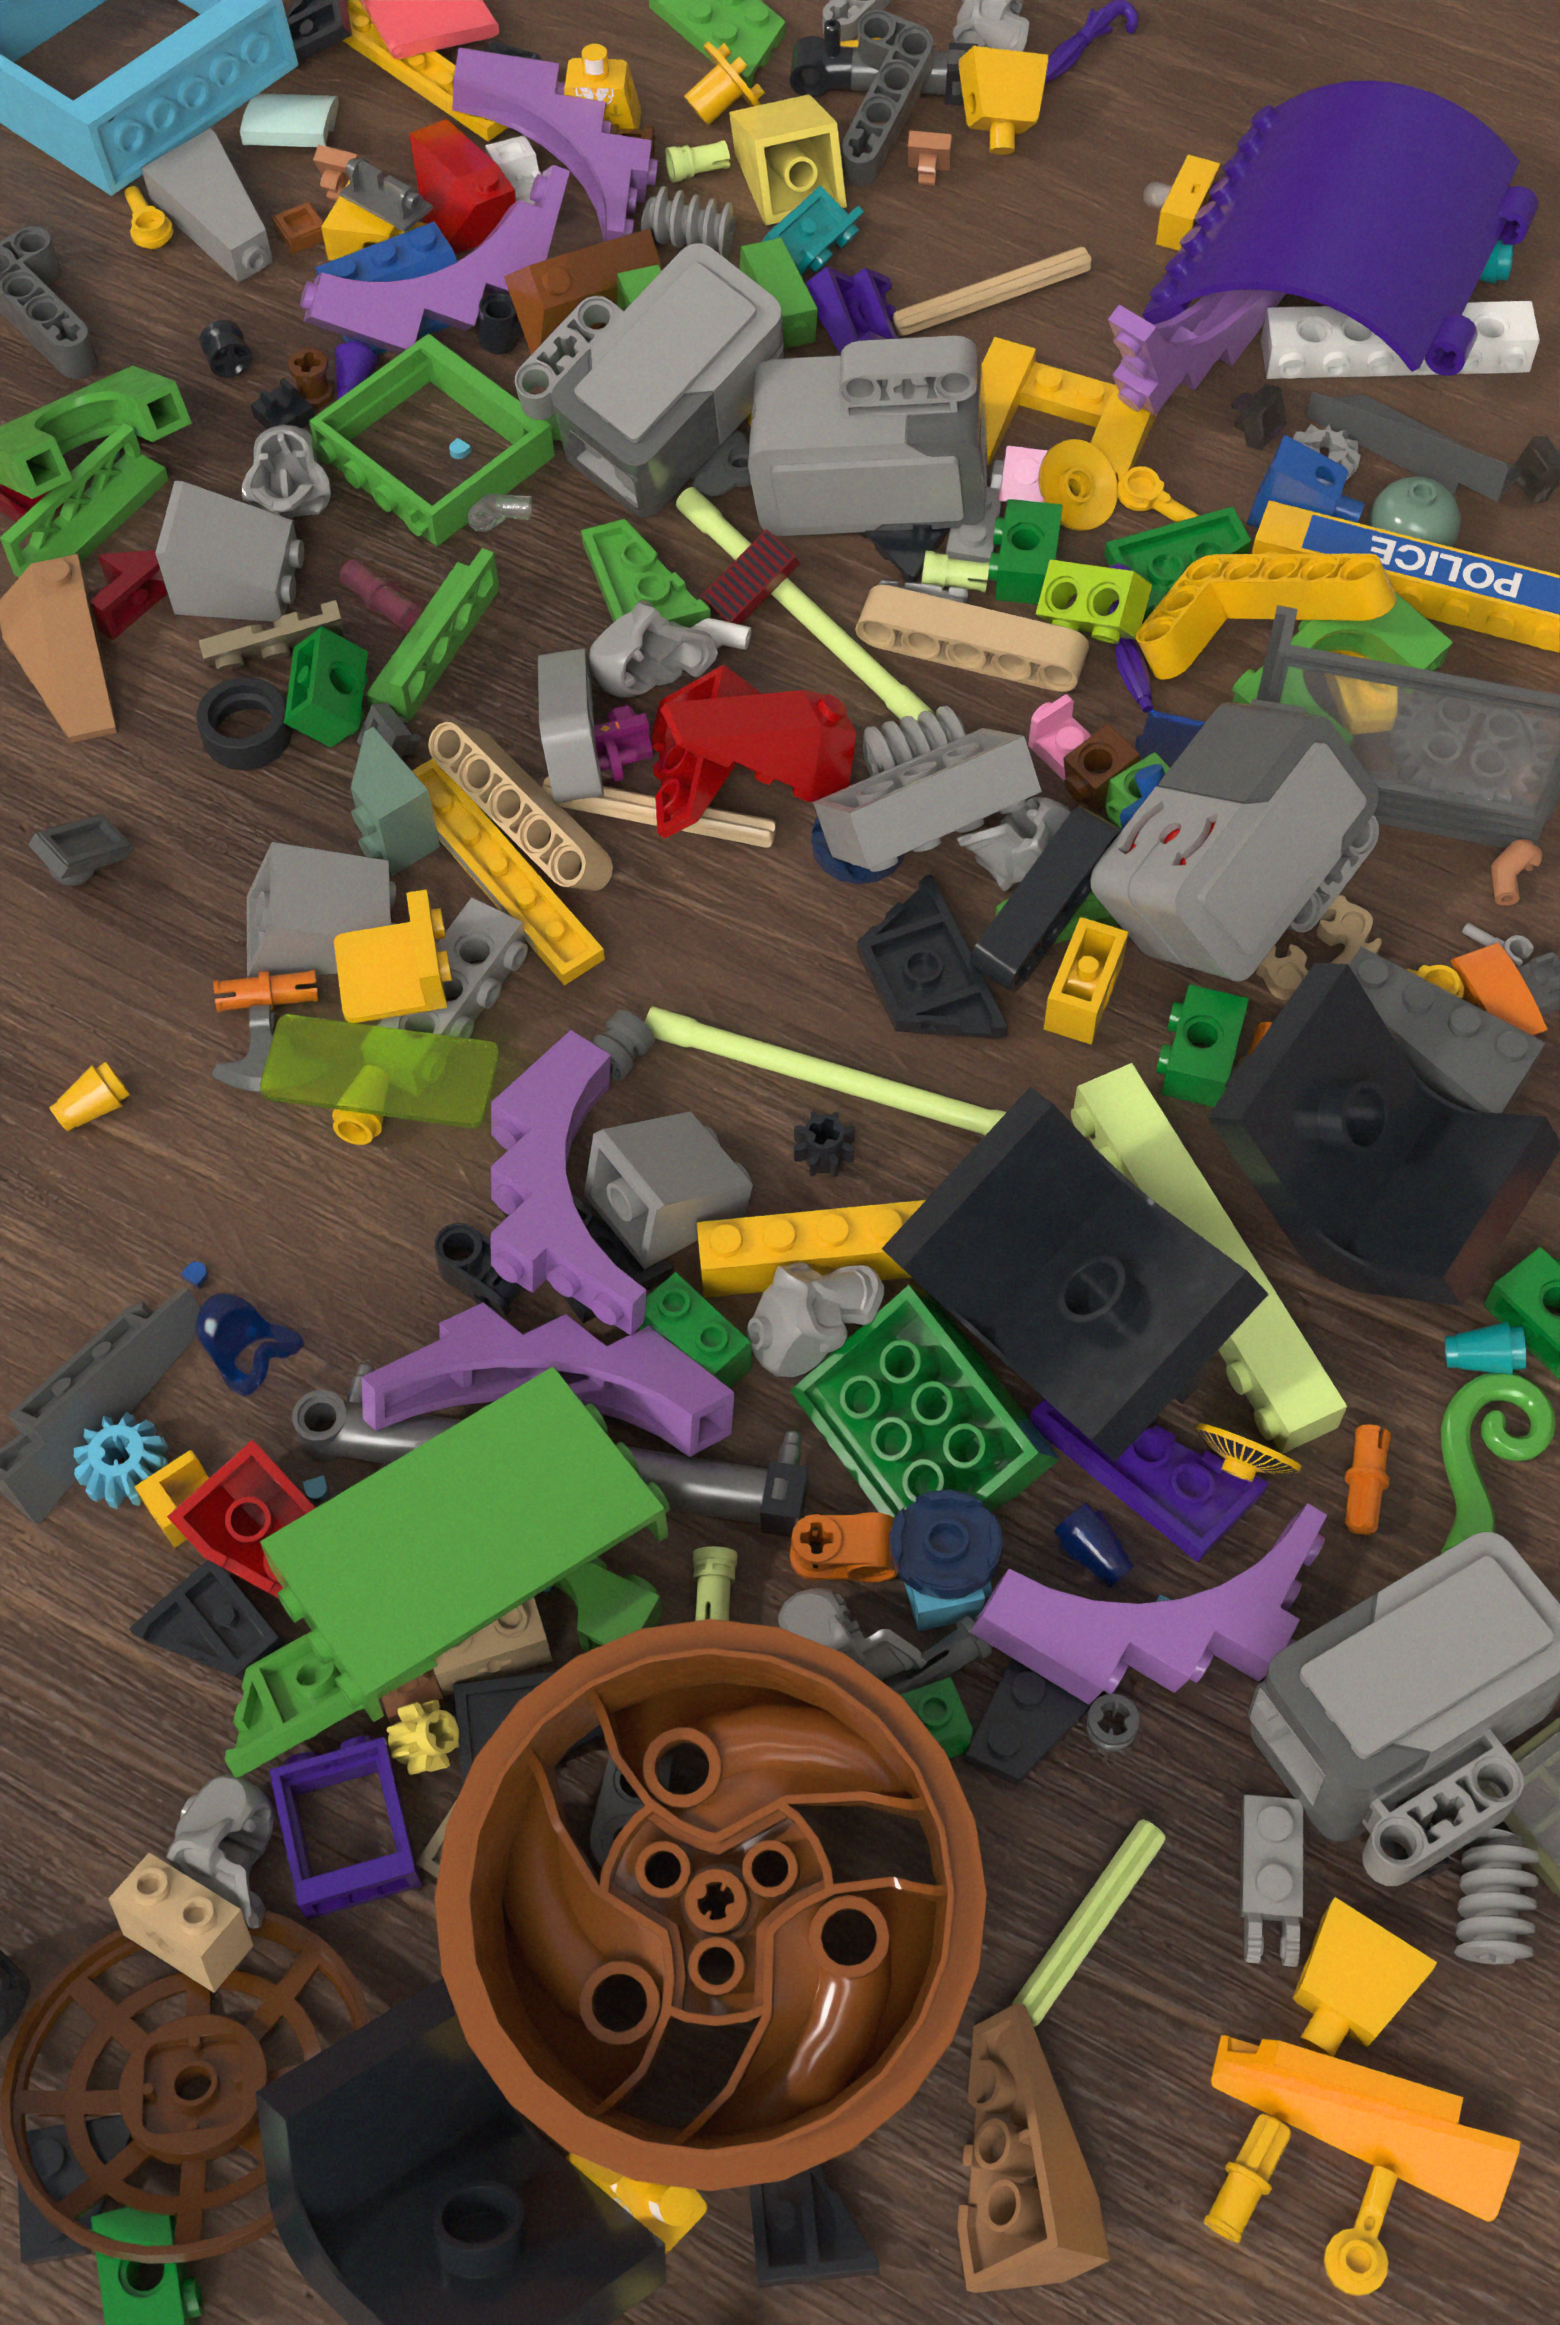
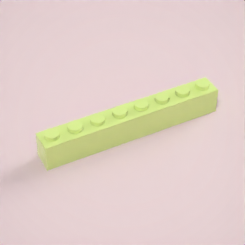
(1267, 1352)

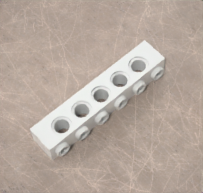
(1331, 344)

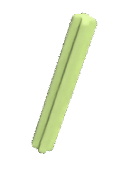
(1090, 1920)

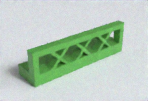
(90, 516)
(436, 636)

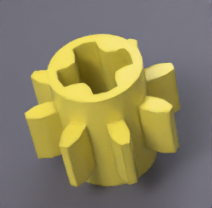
(423, 1737)

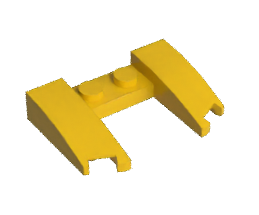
(1016, 379)

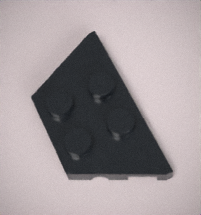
(926, 972)

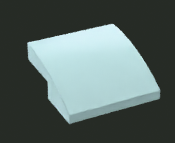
(289, 120)

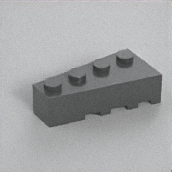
(1448, 1041)

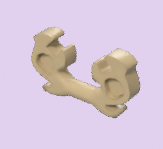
(1349, 926)

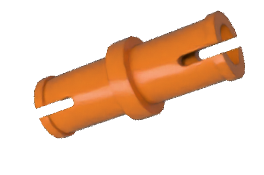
(266, 990)

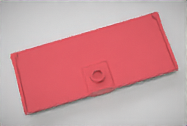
(429, 25)

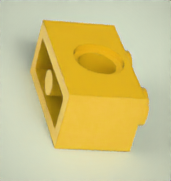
(1085, 980)

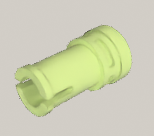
(688, 161)
(954, 572)
(714, 1575)

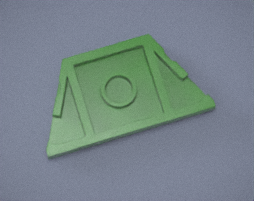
(743, 25)
(288, 1702)

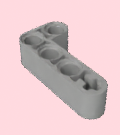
(568, 725)

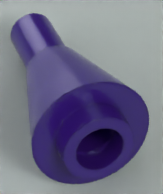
(353, 365)

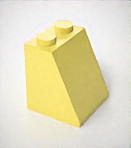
(787, 154)

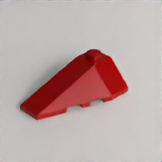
(460, 183)
(778, 735)
(685, 777)
(237, 1511)

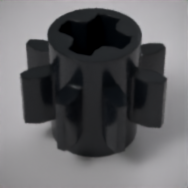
(824, 1143)

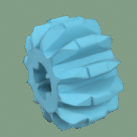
(100, 1465)

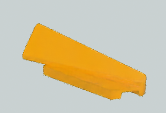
(1373, 2119)

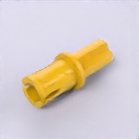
(1248, 2178)

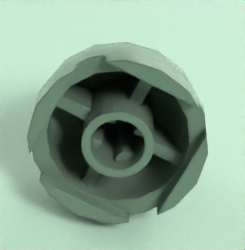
(1418, 509)

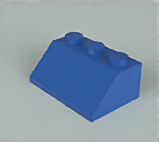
(397, 259)

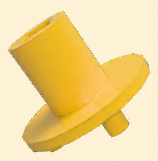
(721, 86)

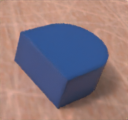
(195, 1274)

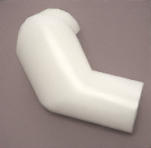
(726, 633)

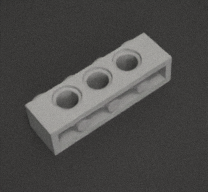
(474, 935)

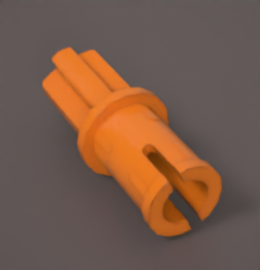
(1367, 1479)

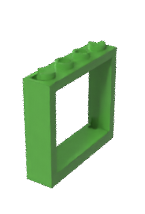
(391, 385)

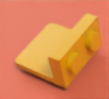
(394, 966)

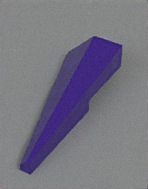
(853, 306)

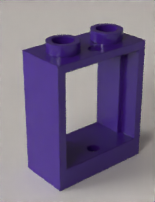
(361, 1881)

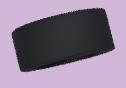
(238, 695)

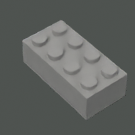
(928, 798)

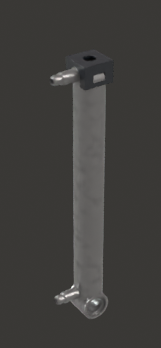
(690, 1484)

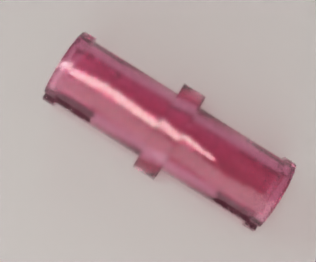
(380, 594)

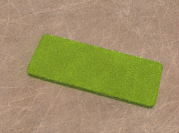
(380, 1071)

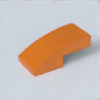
(1499, 988)

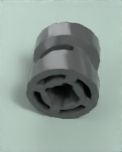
(624, 1040)

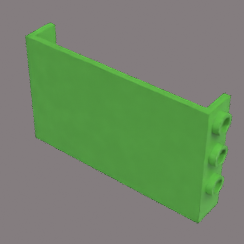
(459, 1534)

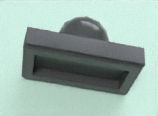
(80, 848)

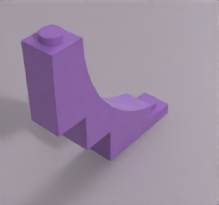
(392, 312)

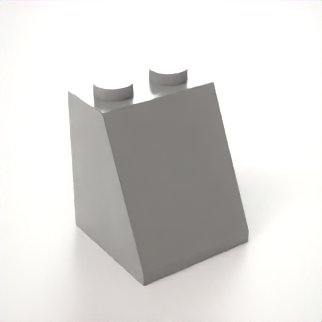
(226, 557)
(306, 901)
(661, 1180)

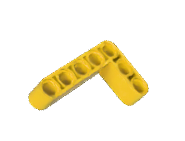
(1251, 588)

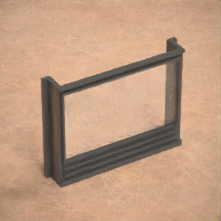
(1439, 746)

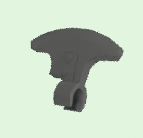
(248, 1072)

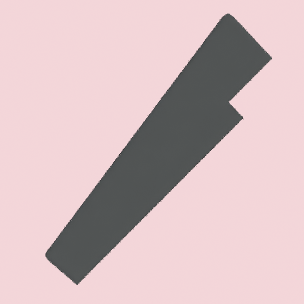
(1413, 444)
(99, 1380)

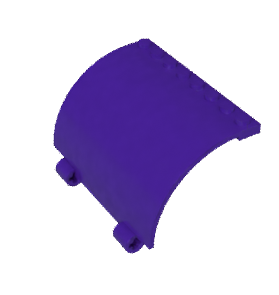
(1363, 205)

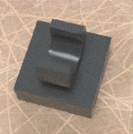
(391, 728)
(1543, 981)

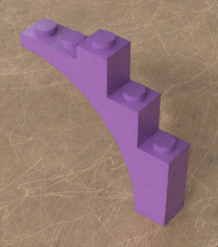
(533, 102)
(1186, 346)
(544, 1231)
(485, 1358)
(1091, 1643)

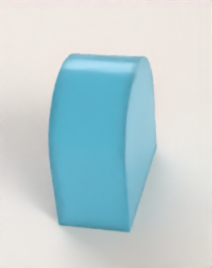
(459, 449)
(316, 1489)

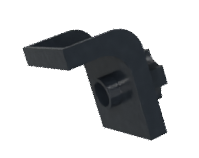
(1366, 1160)
(1074, 1275)
(431, 2195)

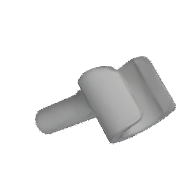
(1515, 944)

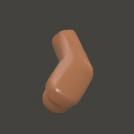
(1504, 869)

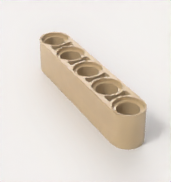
(972, 638)
(498, 789)

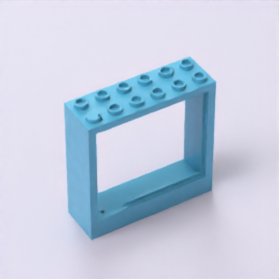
(154, 99)

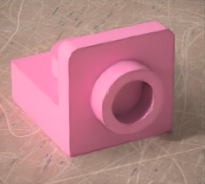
(1021, 474)
(1056, 733)

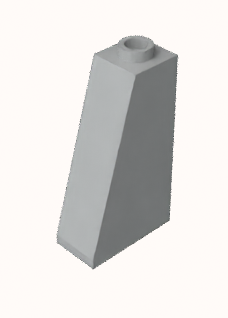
(209, 204)

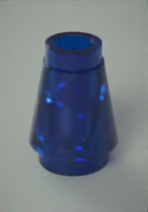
(1094, 1544)

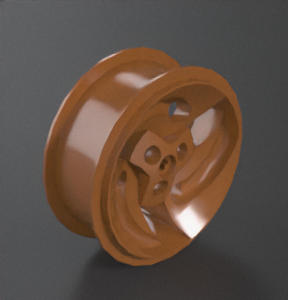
(538, 1932)

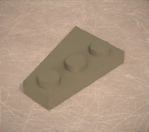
(231, 647)

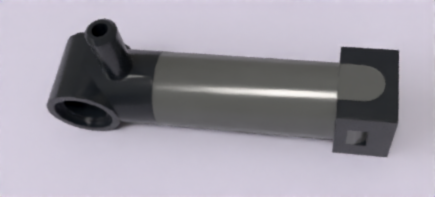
(827, 65)

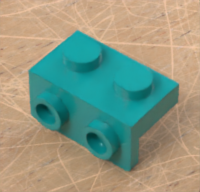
(815, 229)

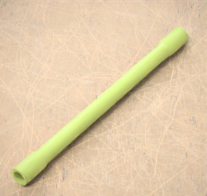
(896, 696)
(690, 1033)

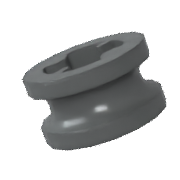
(1108, 1741)

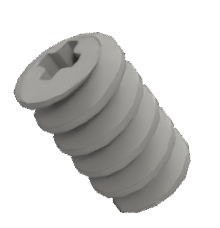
(689, 222)
(909, 739)
(1495, 1899)

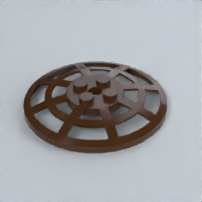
(150, 2085)

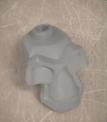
(992, 24)
(286, 474)
(647, 652)
(1018, 841)
(806, 1314)
(824, 1619)
(221, 1839)

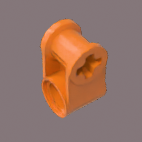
(850, 1546)

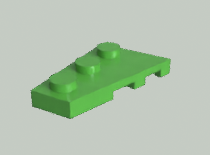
(631, 572)

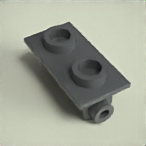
(384, 197)

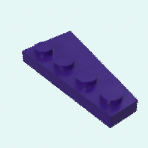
(1161, 1481)

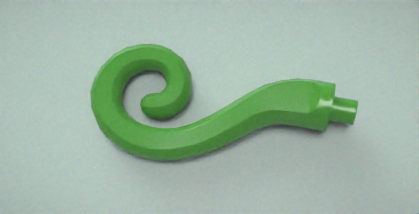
(1471, 1497)

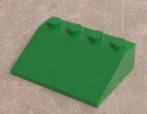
(921, 1411)

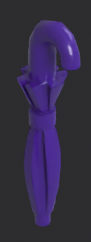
(1097, 25)
(1132, 664)

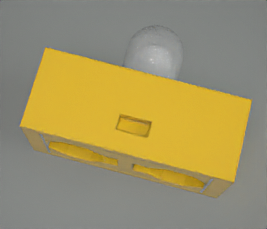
(1182, 199)

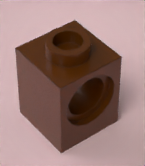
(1102, 750)

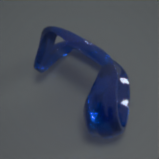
(229, 1326)

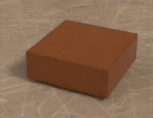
(299, 227)

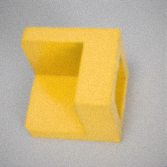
(169, 1488)

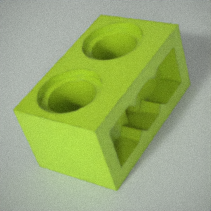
(1096, 591)

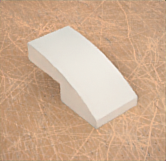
(517, 163)

